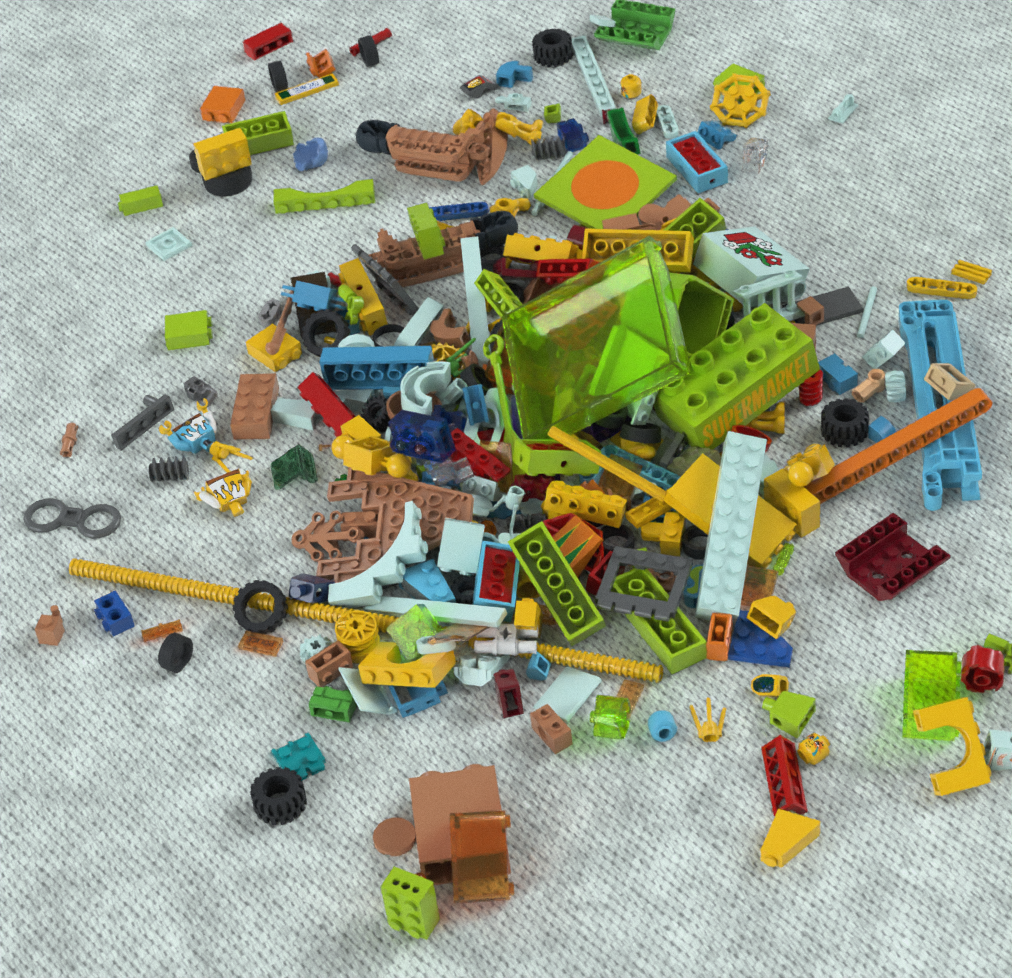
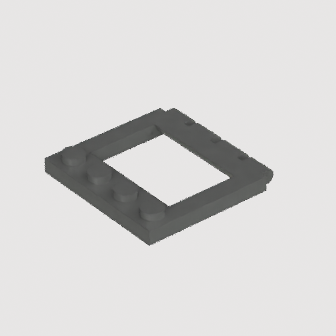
(385, 280)
(643, 606)

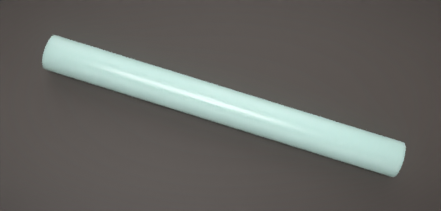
(866, 313)

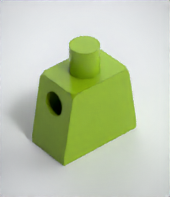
(790, 711)

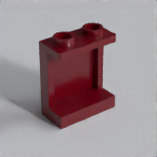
(515, 274)

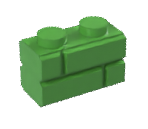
(332, 704)

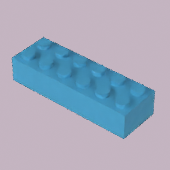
(371, 366)

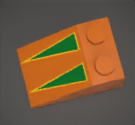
(577, 544)

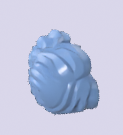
(311, 155)

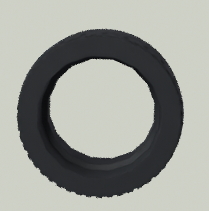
(229, 184)

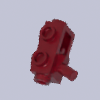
(533, 485)

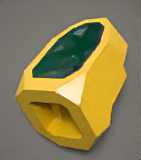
(769, 685)

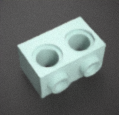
(883, 349)

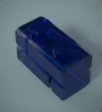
(573, 134)

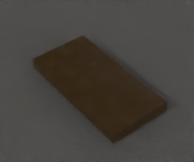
(304, 313)

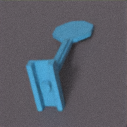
(475, 404)

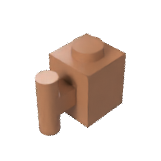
(50, 627)

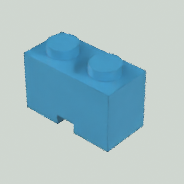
(837, 375)

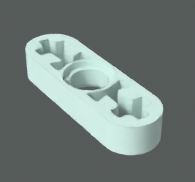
(667, 118)

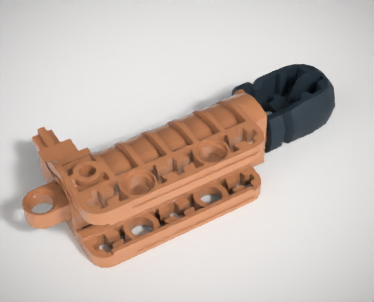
(428, 150)
(405, 259)

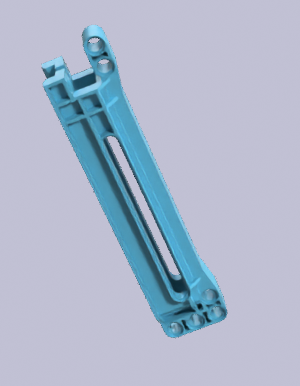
(954, 457)

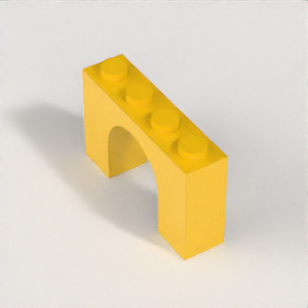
(383, 667)
(972, 769)

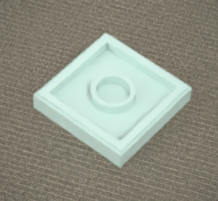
(168, 244)

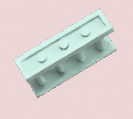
(788, 278)

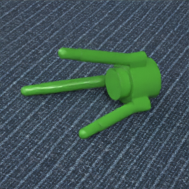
(454, 362)

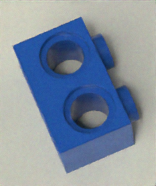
(113, 613)

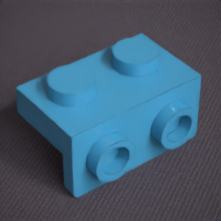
(715, 134)

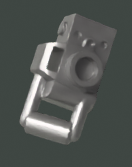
(198, 389)

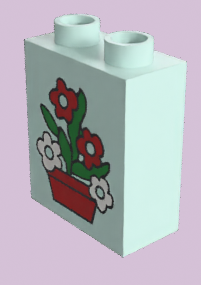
(745, 258)

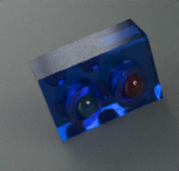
(421, 436)

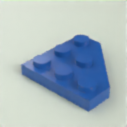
(757, 646)

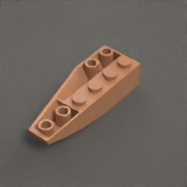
(496, 143)

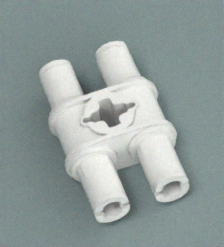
(506, 641)

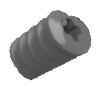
(548, 148)
(168, 469)

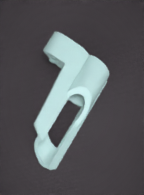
(494, 415)

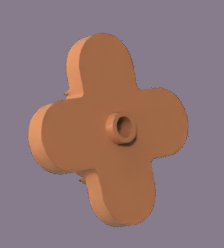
(655, 214)

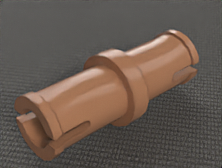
(69, 440)

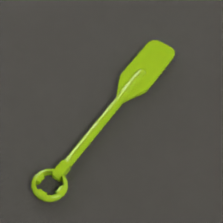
(509, 435)

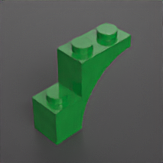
(621, 131)

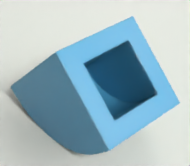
(880, 429)

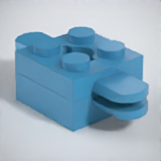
(311, 295)

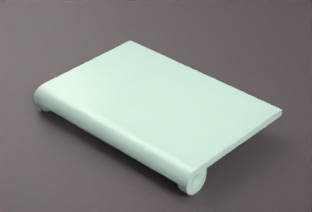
(569, 692)
(367, 696)

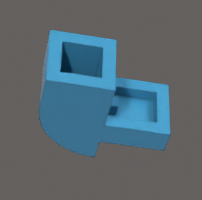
(512, 71)

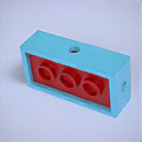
(696, 162)
(496, 578)

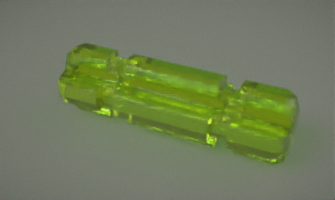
(783, 558)

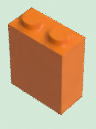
(222, 104)

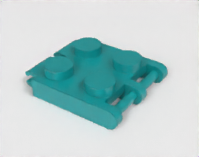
(300, 756)

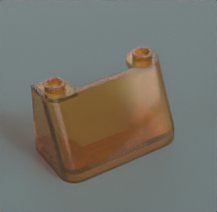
(480, 856)

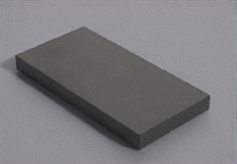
(836, 305)

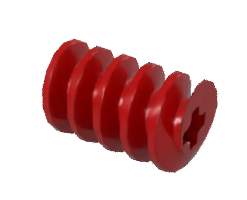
(811, 389)

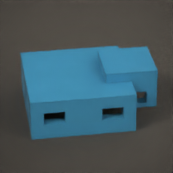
(421, 698)

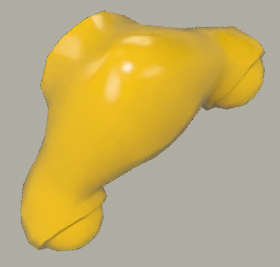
(510, 205)

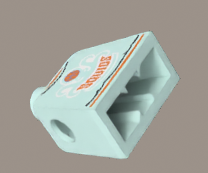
(998, 750)

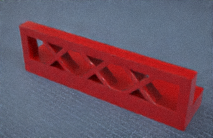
(787, 772)

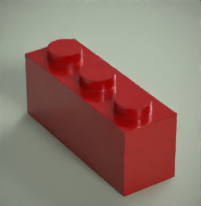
(267, 41)

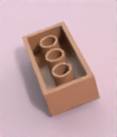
(253, 406)

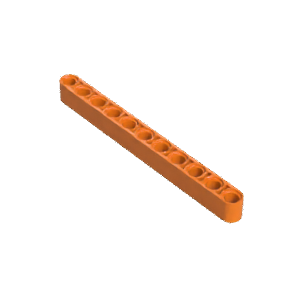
(900, 444)

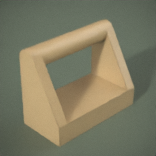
(945, 383)

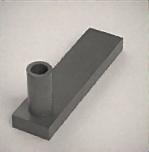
(155, 412)

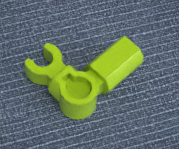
(354, 302)
(997, 643)

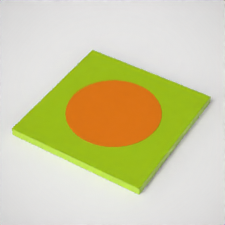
(604, 184)

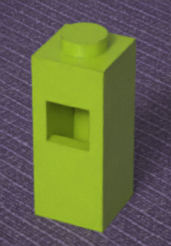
(140, 200)

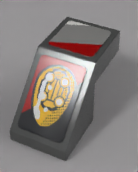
(477, 85)

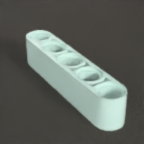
(420, 323)

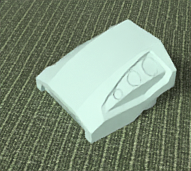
(479, 667)

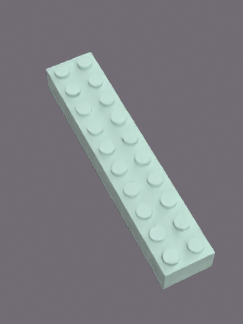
(731, 526)

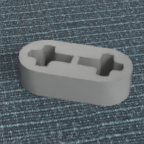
(273, 313)

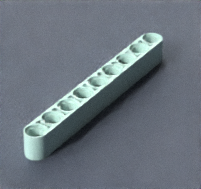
(475, 299)

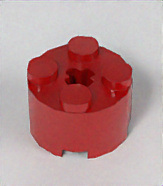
(982, 669)

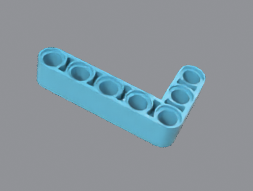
(649, 471)

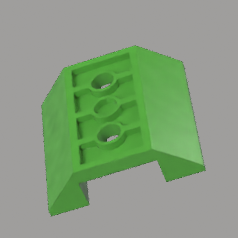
(638, 24)

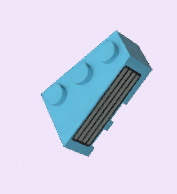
(426, 583)

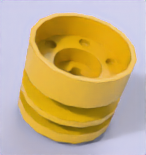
(357, 633)

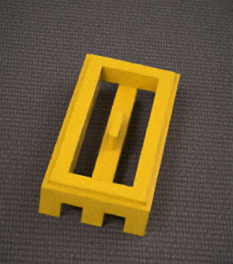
(971, 272)

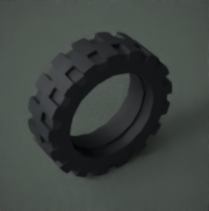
(313, 323)
(250, 590)

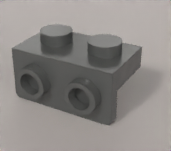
(668, 450)

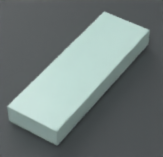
(602, 20)

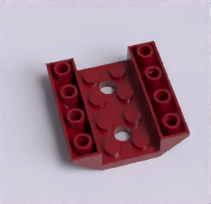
(881, 552)

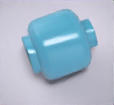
(662, 726)

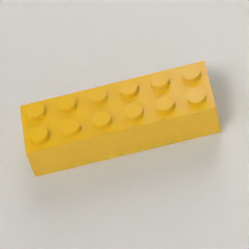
(676, 245)

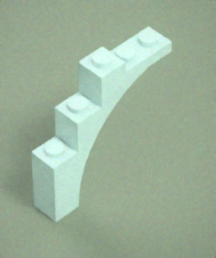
(367, 587)

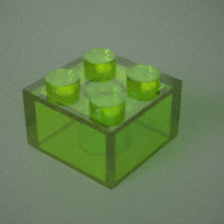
(410, 627)

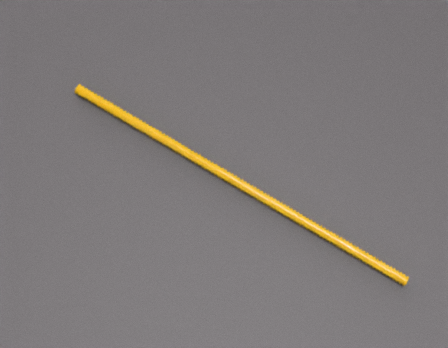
(320, 611)

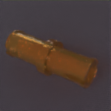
(161, 630)

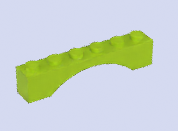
(292, 200)

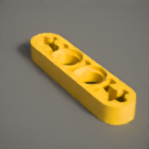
(941, 288)

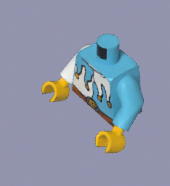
(193, 434)

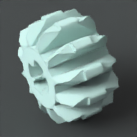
(895, 386)
(313, 646)

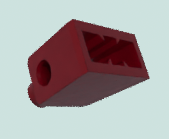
(505, 683)

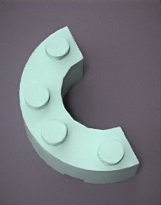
(421, 382)

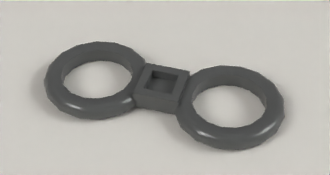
(72, 517)

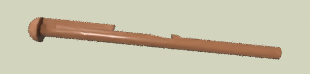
(273, 347)

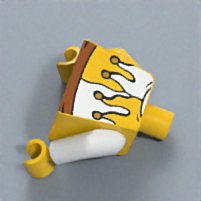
(227, 492)

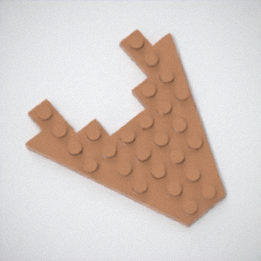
(388, 496)

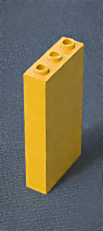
(694, 499)

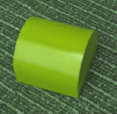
(552, 113)

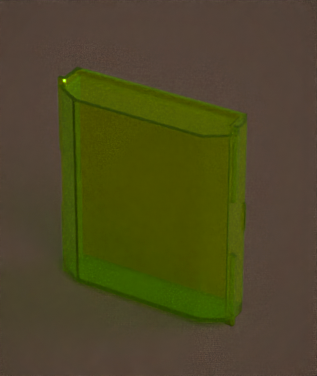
(596, 342)

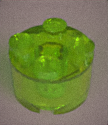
(610, 717)

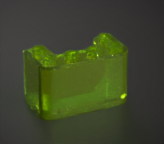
(928, 681)

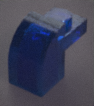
(455, 417)

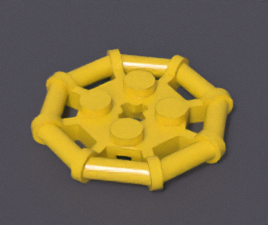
(740, 92)

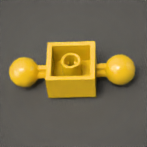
(370, 455)
(809, 466)

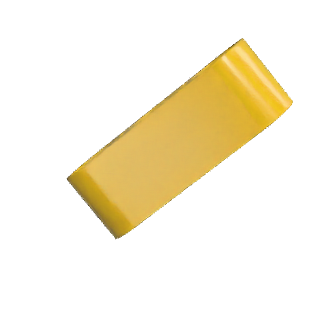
(644, 114)

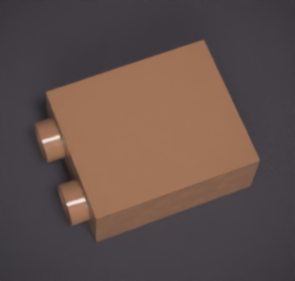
(434, 798)

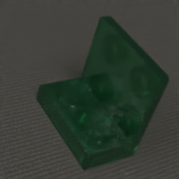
(292, 464)

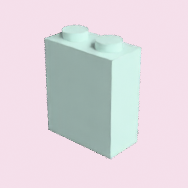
(460, 546)

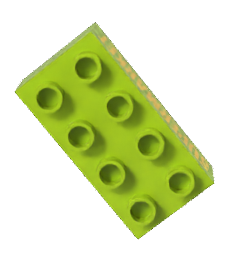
(737, 377)

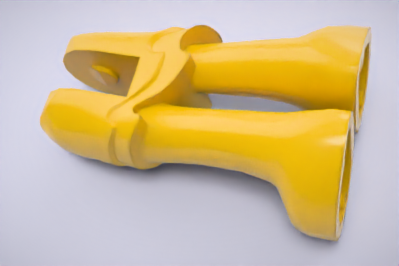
(514, 127)
(771, 420)

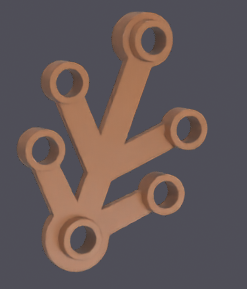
(324, 536)

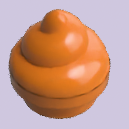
(489, 527)

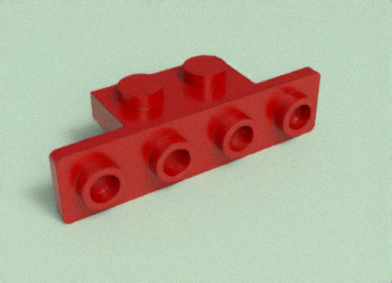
(480, 460)

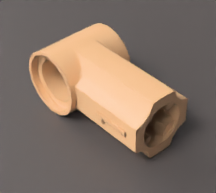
(873, 384)

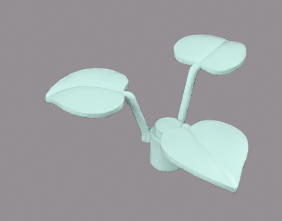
(513, 501)

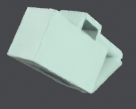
(515, 102)

